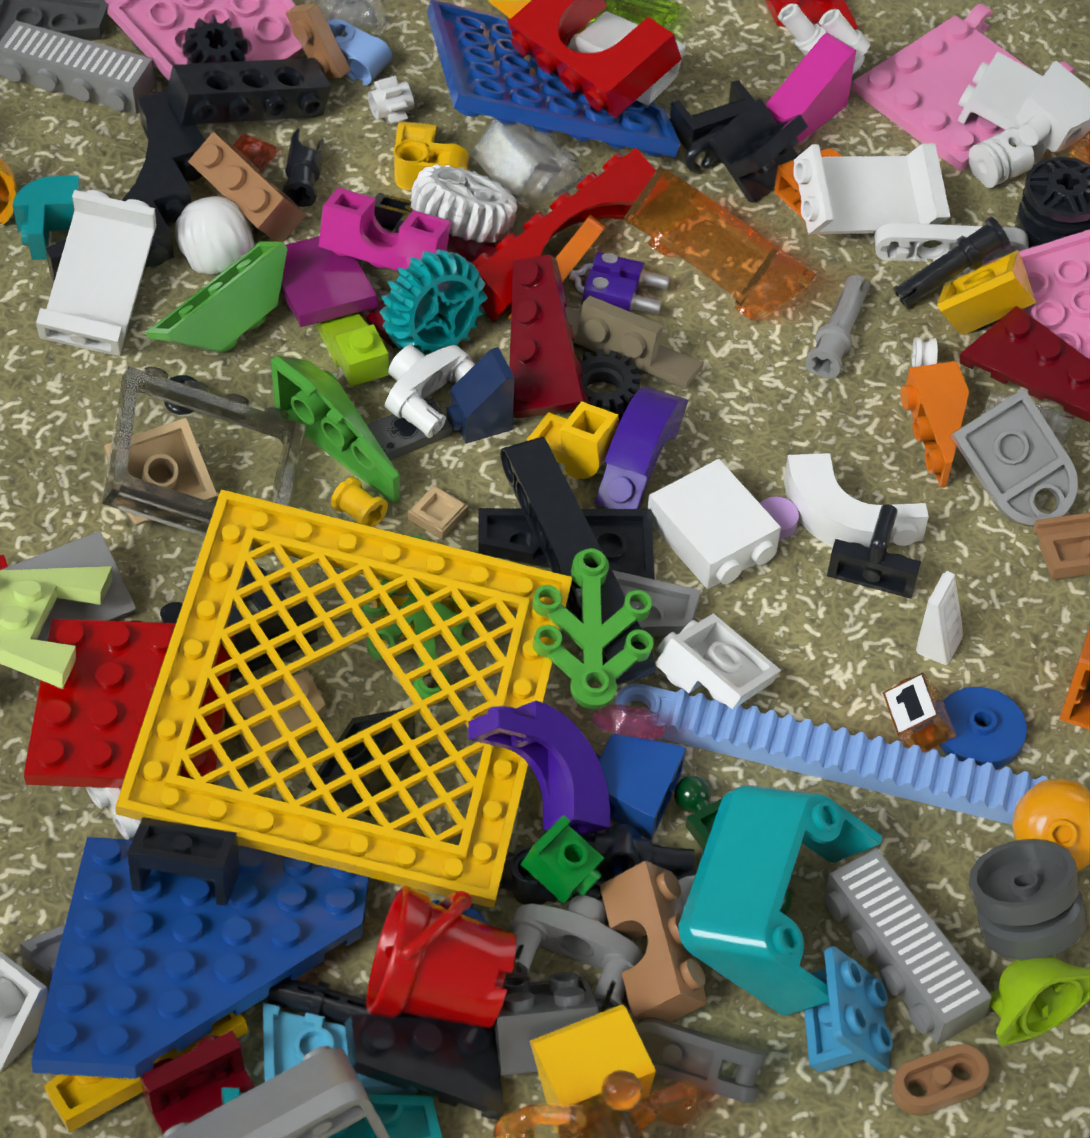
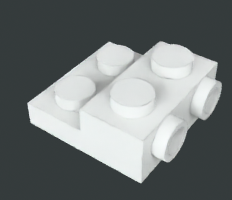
(717, 658)

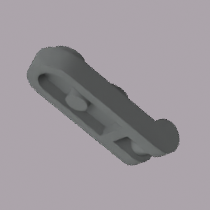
(697, 1056)

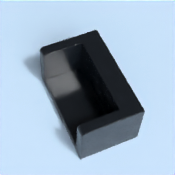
(693, 127)
(185, 851)

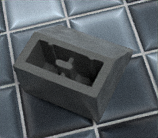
(536, 1010)

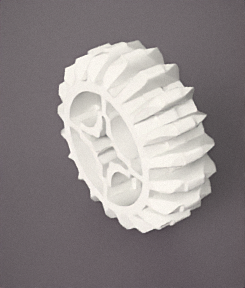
(469, 200)

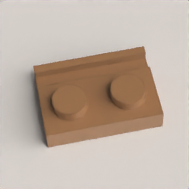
(1065, 544)

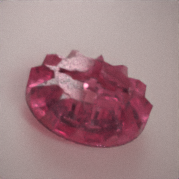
(630, 721)

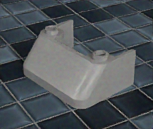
(299, 1103)

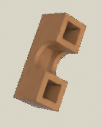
(244, 185)
(668, 977)

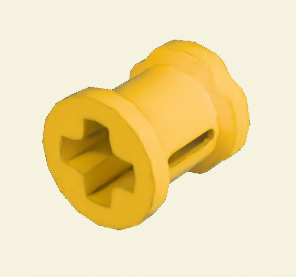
(358, 503)

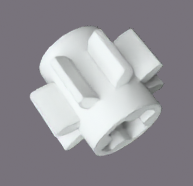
(390, 100)

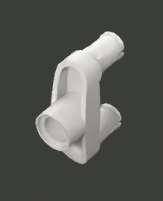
(832, 22)
(420, 377)

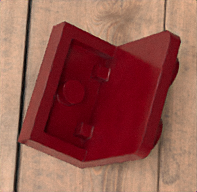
(192, 1083)

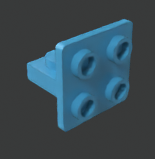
(852, 1021)

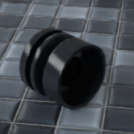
(1055, 200)

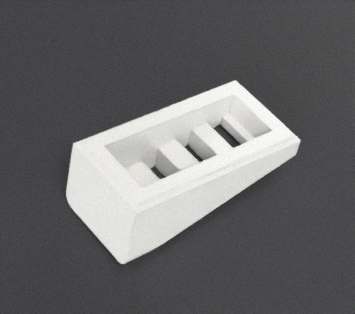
(942, 622)

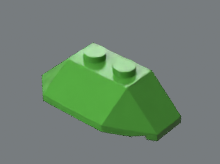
(228, 303)

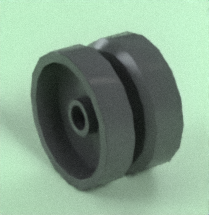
(1028, 899)

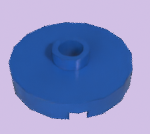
(997, 742)

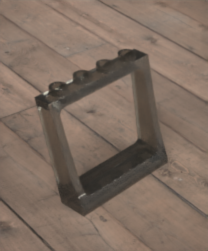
(171, 506)

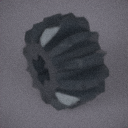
(214, 42)

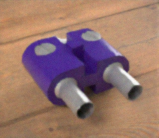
(618, 282)

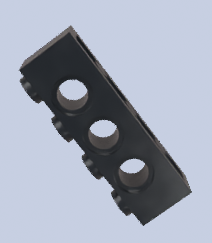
(247, 91)

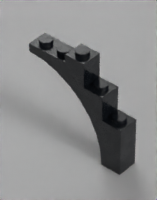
(162, 177)

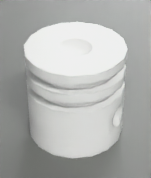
(997, 161)

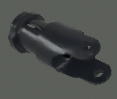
(303, 171)

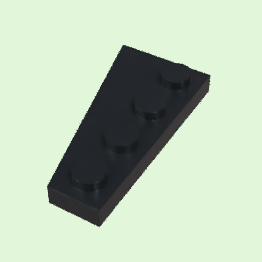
(621, 533)

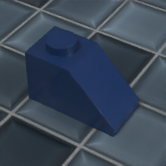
(483, 399)

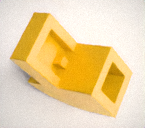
(580, 440)

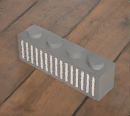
(75, 67)
(906, 947)

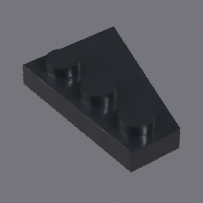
(430, 1055)

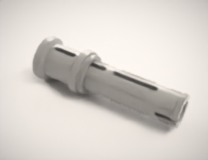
(834, 338)

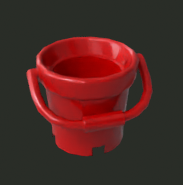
(439, 961)

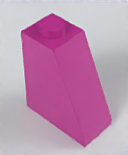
(816, 86)

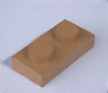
(317, 39)

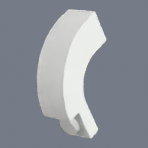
(836, 515)

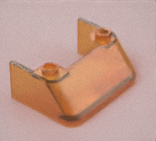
(717, 245)

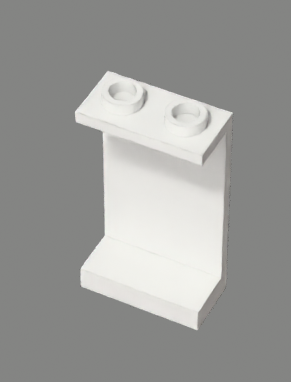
(870, 191)
(98, 273)

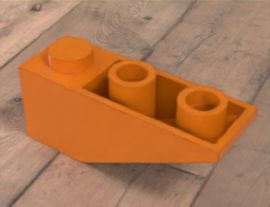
(938, 404)

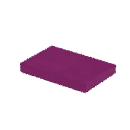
(323, 284)

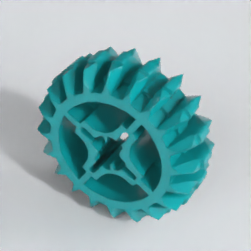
(433, 302)

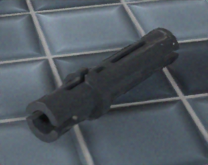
(318, 1000)

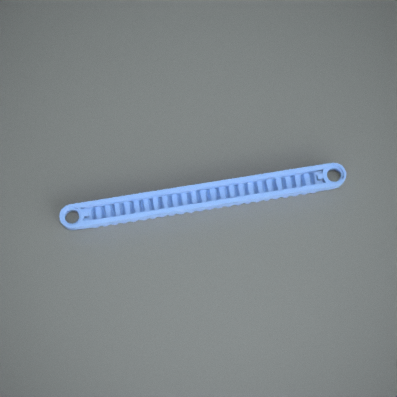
(835, 754)

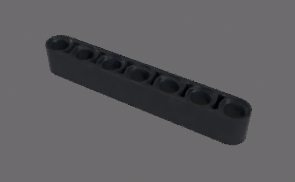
(563, 534)

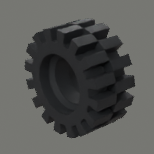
(613, 371)

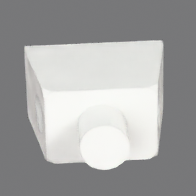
(1055, 110)

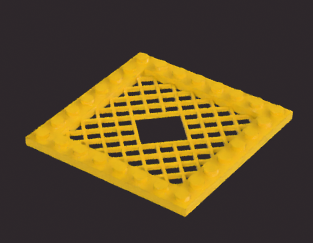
(288, 827)

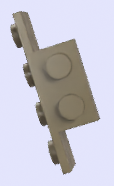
(638, 338)

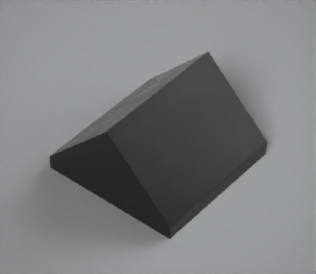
(359, 755)

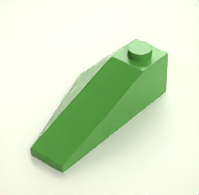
(332, 422)

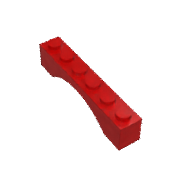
(601, 196)

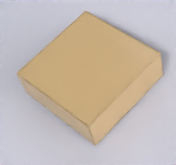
(438, 512)

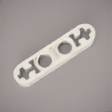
(947, 234)

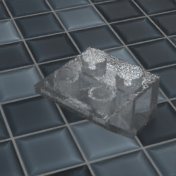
(527, 162)

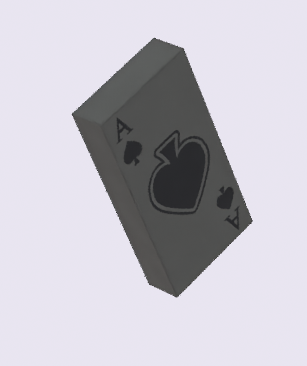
(401, 437)

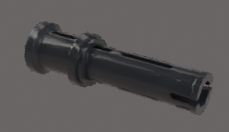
(967, 253)

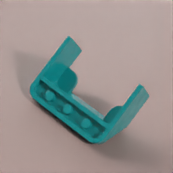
(741, 883)

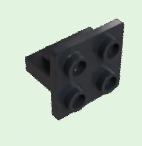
(756, 146)

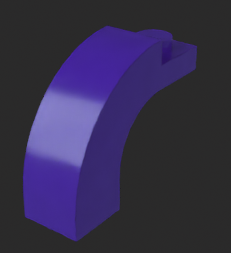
(637, 443)
(560, 758)

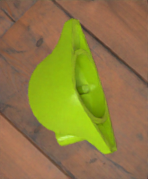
(1034, 991)

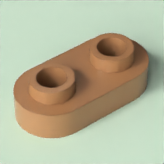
(937, 1079)

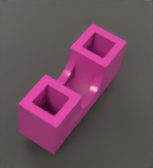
(353, 231)

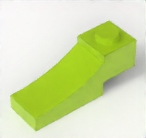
(355, 348)

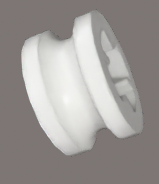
(924, 352)

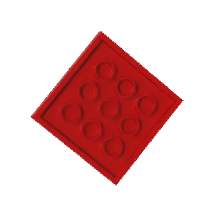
(93, 723)

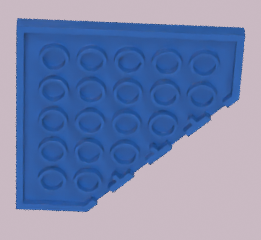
(498, 82)
(171, 962)

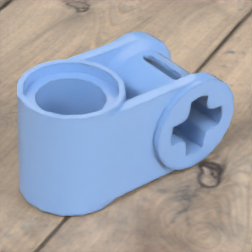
(363, 52)

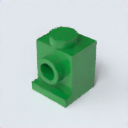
(563, 861)

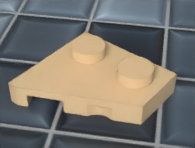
(293, 718)

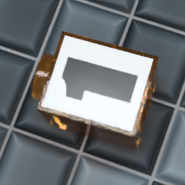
(919, 713)

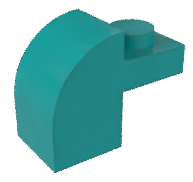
(43, 208)

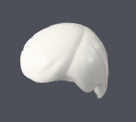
(213, 234)

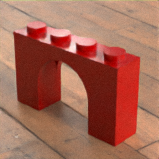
(607, 77)

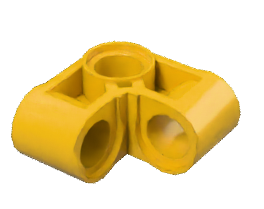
(417, 150)

